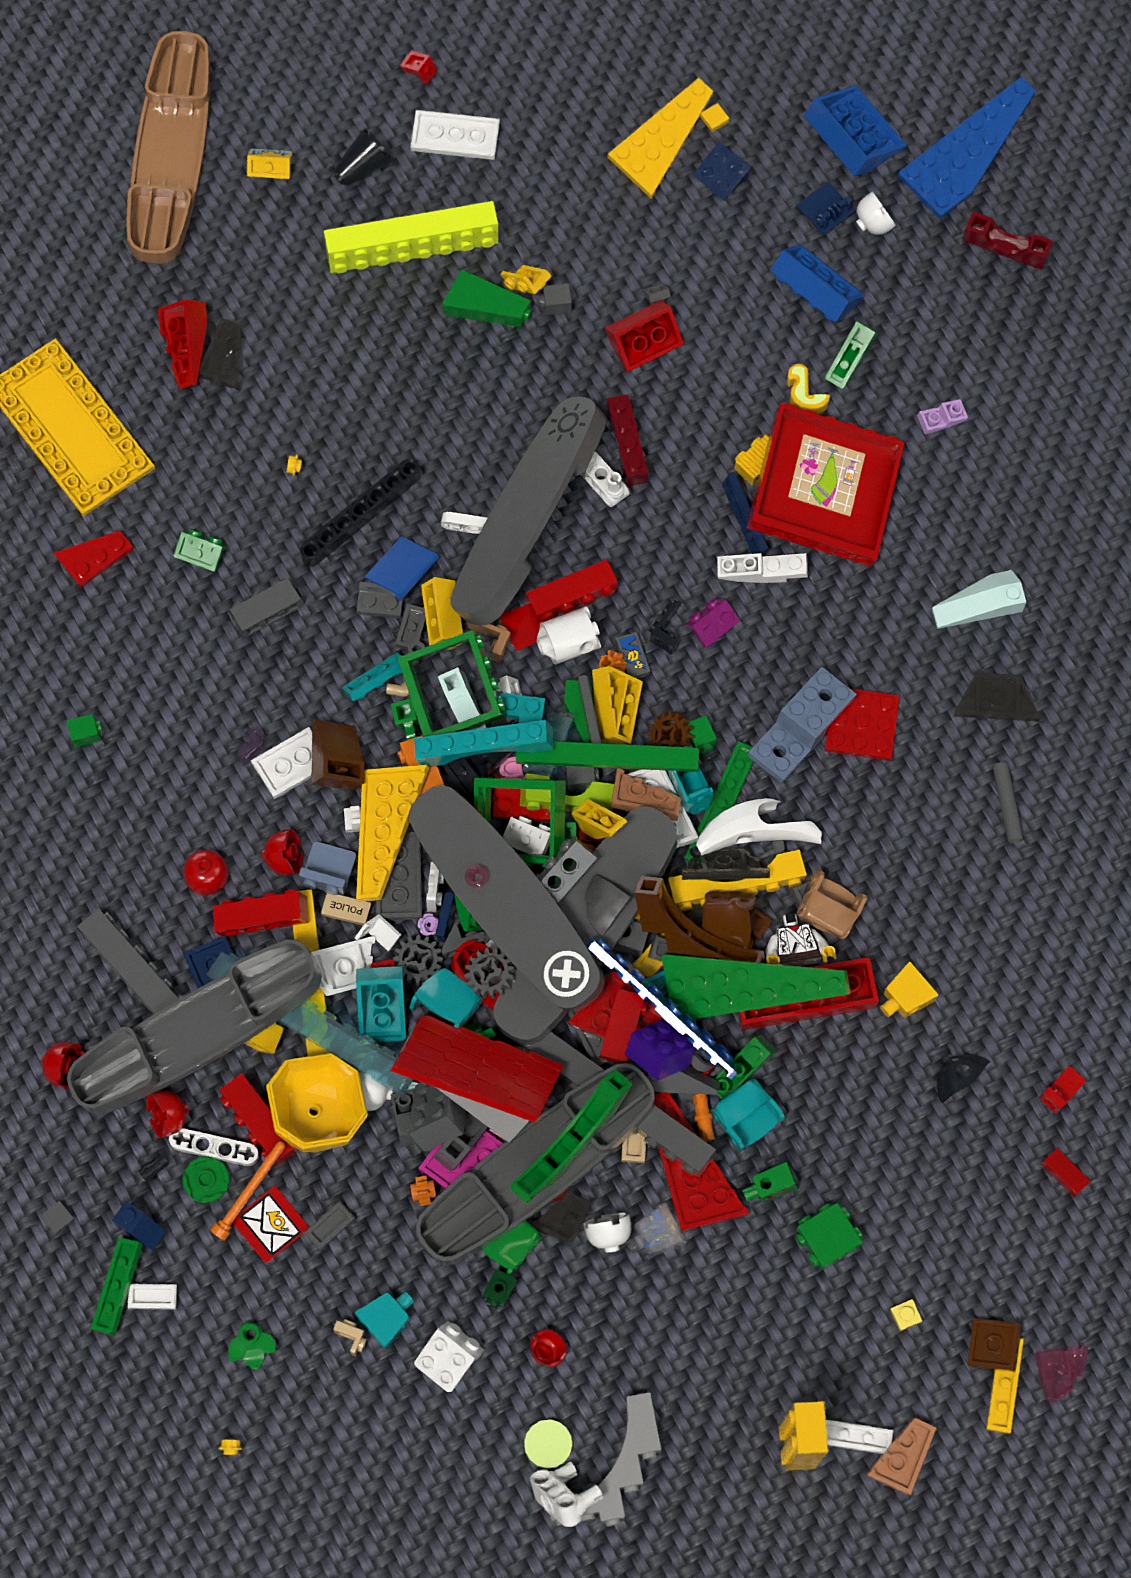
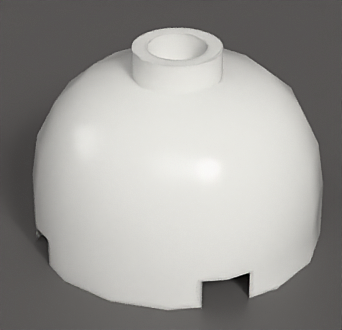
(873, 216)
(608, 1231)

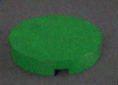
(206, 1180)

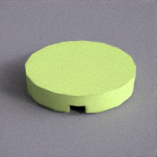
(548, 1444)

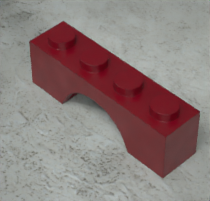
(1025, 249)
(628, 440)

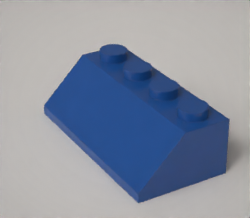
(816, 282)

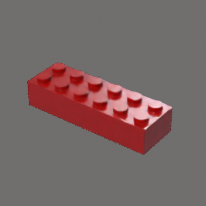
(862, 997)

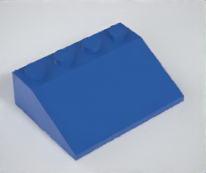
(854, 129)

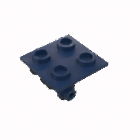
(722, 171)
(826, 208)

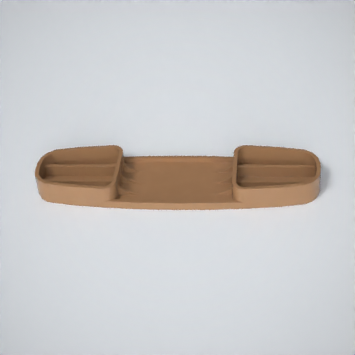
(169, 147)

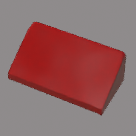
(1065, 1172)

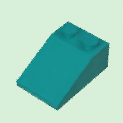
(381, 1003)

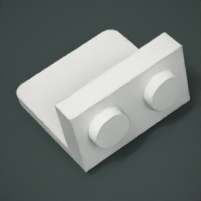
(448, 1356)

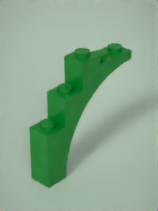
(574, 1139)

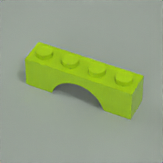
(597, 792)

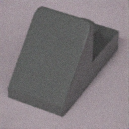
(454, 941)

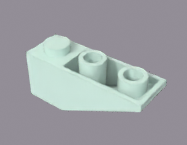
(460, 695)

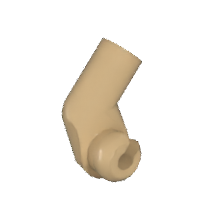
(397, 690)

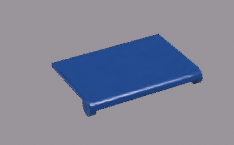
(402, 567)

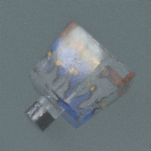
(657, 1233)

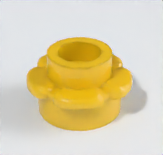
(294, 465)
(230, 1447)

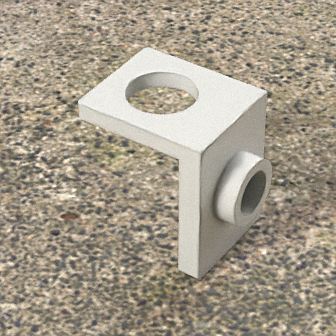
(382, 930)

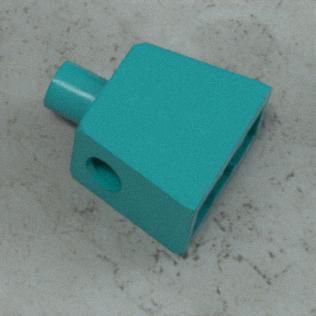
(385, 1317)

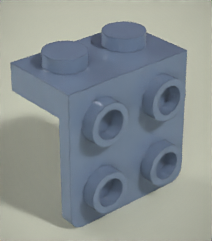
(328, 868)

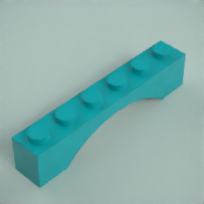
(519, 737)

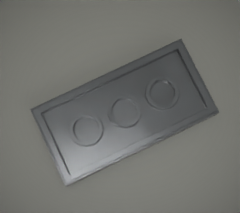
(403, 890)

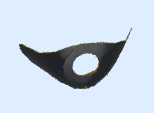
(949, 1083)

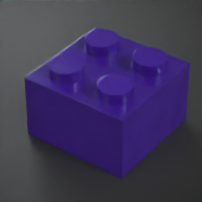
(660, 1050)

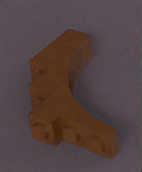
(682, 936)

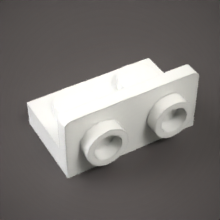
(526, 837)

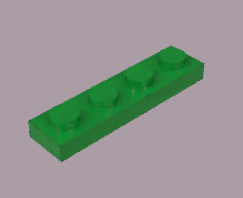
(116, 1286)

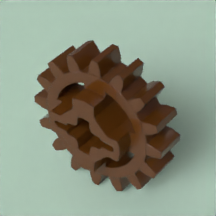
(671, 734)

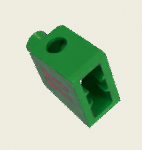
(781, 1180)

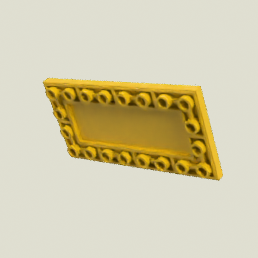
(71, 428)

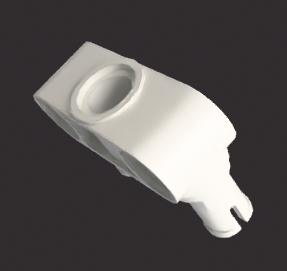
(611, 488)
(558, 1499)

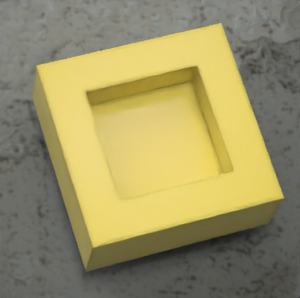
(906, 1315)

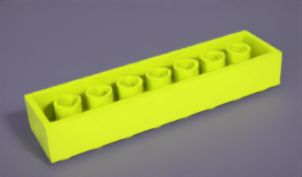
(411, 237)

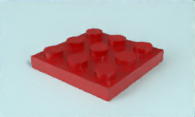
(865, 726)

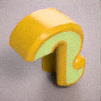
(799, 395)

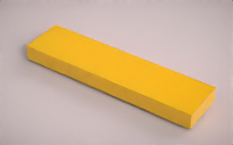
(1003, 1398)

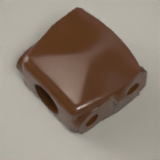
(729, 917)

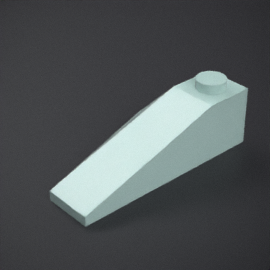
(988, 598)

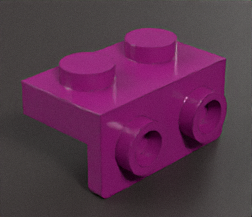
(712, 621)

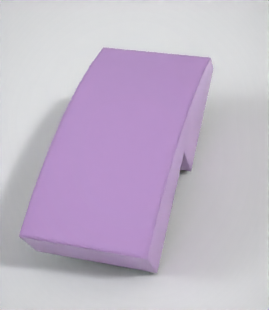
(944, 416)

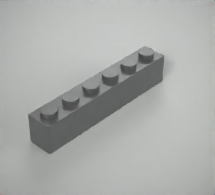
(127, 961)

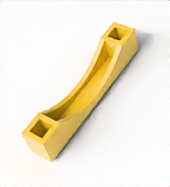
(784, 871)

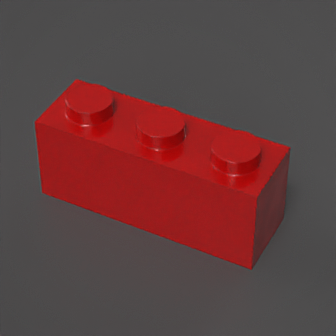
(621, 1024)

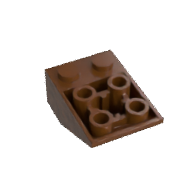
(336, 756)

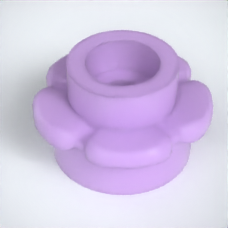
(422, 924)

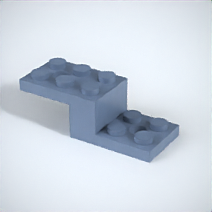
(801, 725)

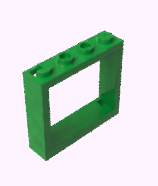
(490, 683)
(482, 804)

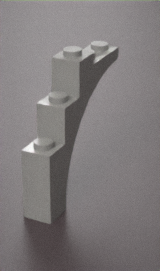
(640, 1440)

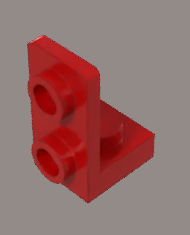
(1062, 1090)

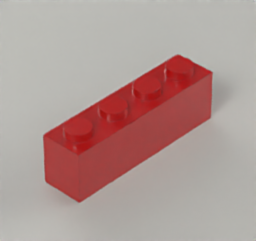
(572, 591)
(260, 914)
(254, 1115)

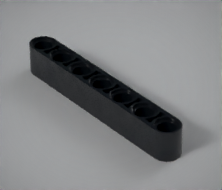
(355, 521)

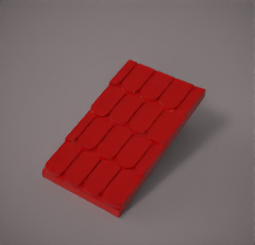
(479, 1074)

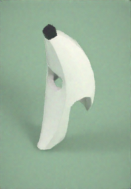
(744, 825)

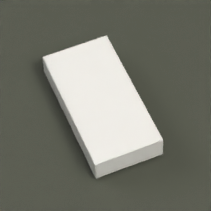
(152, 1296)

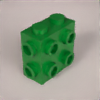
(828, 1235)

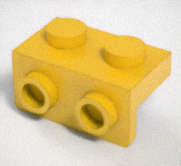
(526, 279)

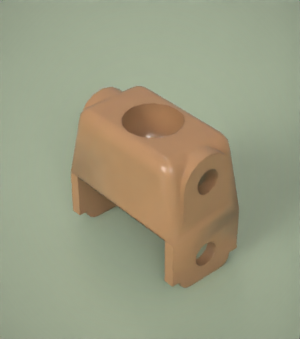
(830, 906)

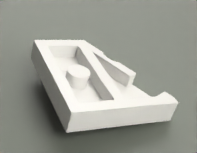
(434, 897)

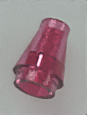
(470, 874)

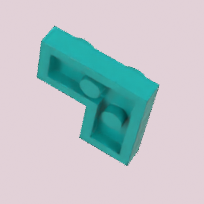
(523, 707)

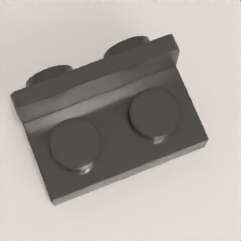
(377, 601)

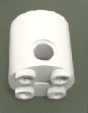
(568, 636)

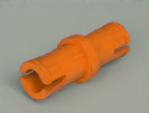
(703, 1117)

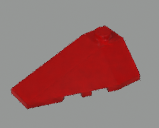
(184, 330)

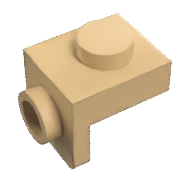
(349, 1330)

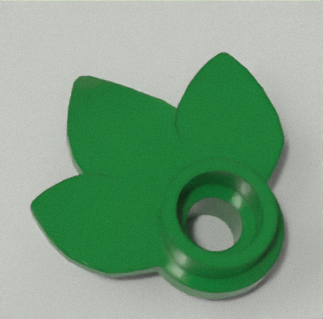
(251, 1349)

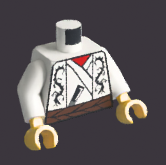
(797, 945)

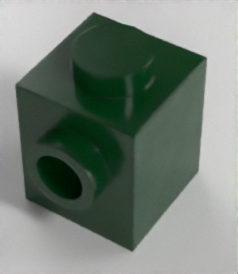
(499, 1289)

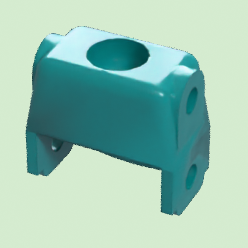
(692, 790)
(447, 997)
(747, 1114)

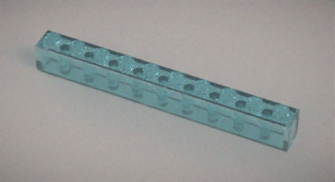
(334, 1037)

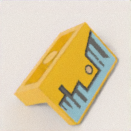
(269, 163)

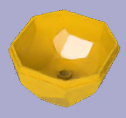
(320, 1085)

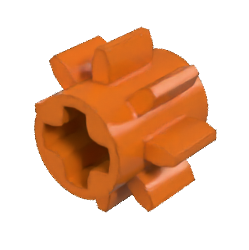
(614, 660)
(423, 1190)

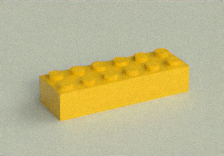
(803, 1436)

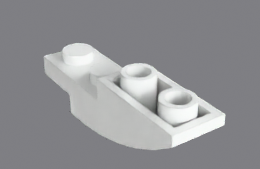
(762, 569)

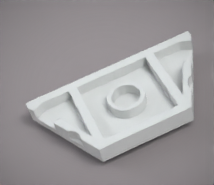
(340, 963)

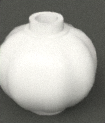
(373, 1092)

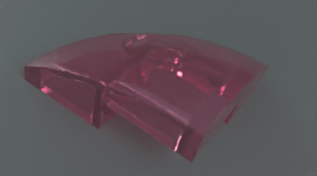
(1059, 1370)

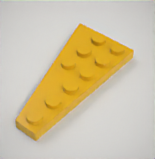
(655, 145)
(383, 824)

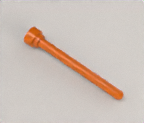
(223, 1226)

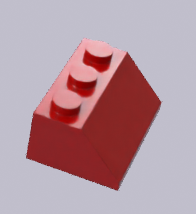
(644, 335)

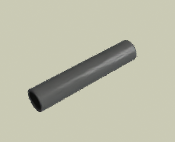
(1008, 802)

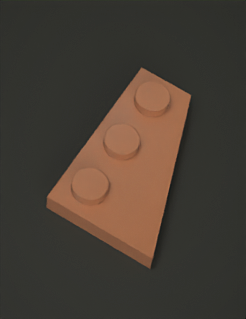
(633, 793)
(904, 1457)

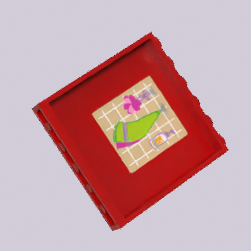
(825, 484)

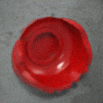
(548, 1348)

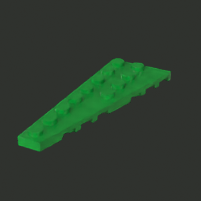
(730, 986)

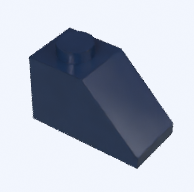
(138, 1226)

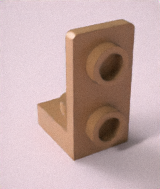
(498, 632)

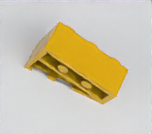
(615, 704)

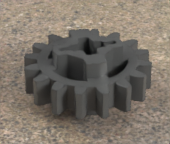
(426, 955)
(495, 981)

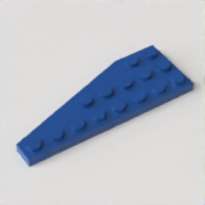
(957, 162)

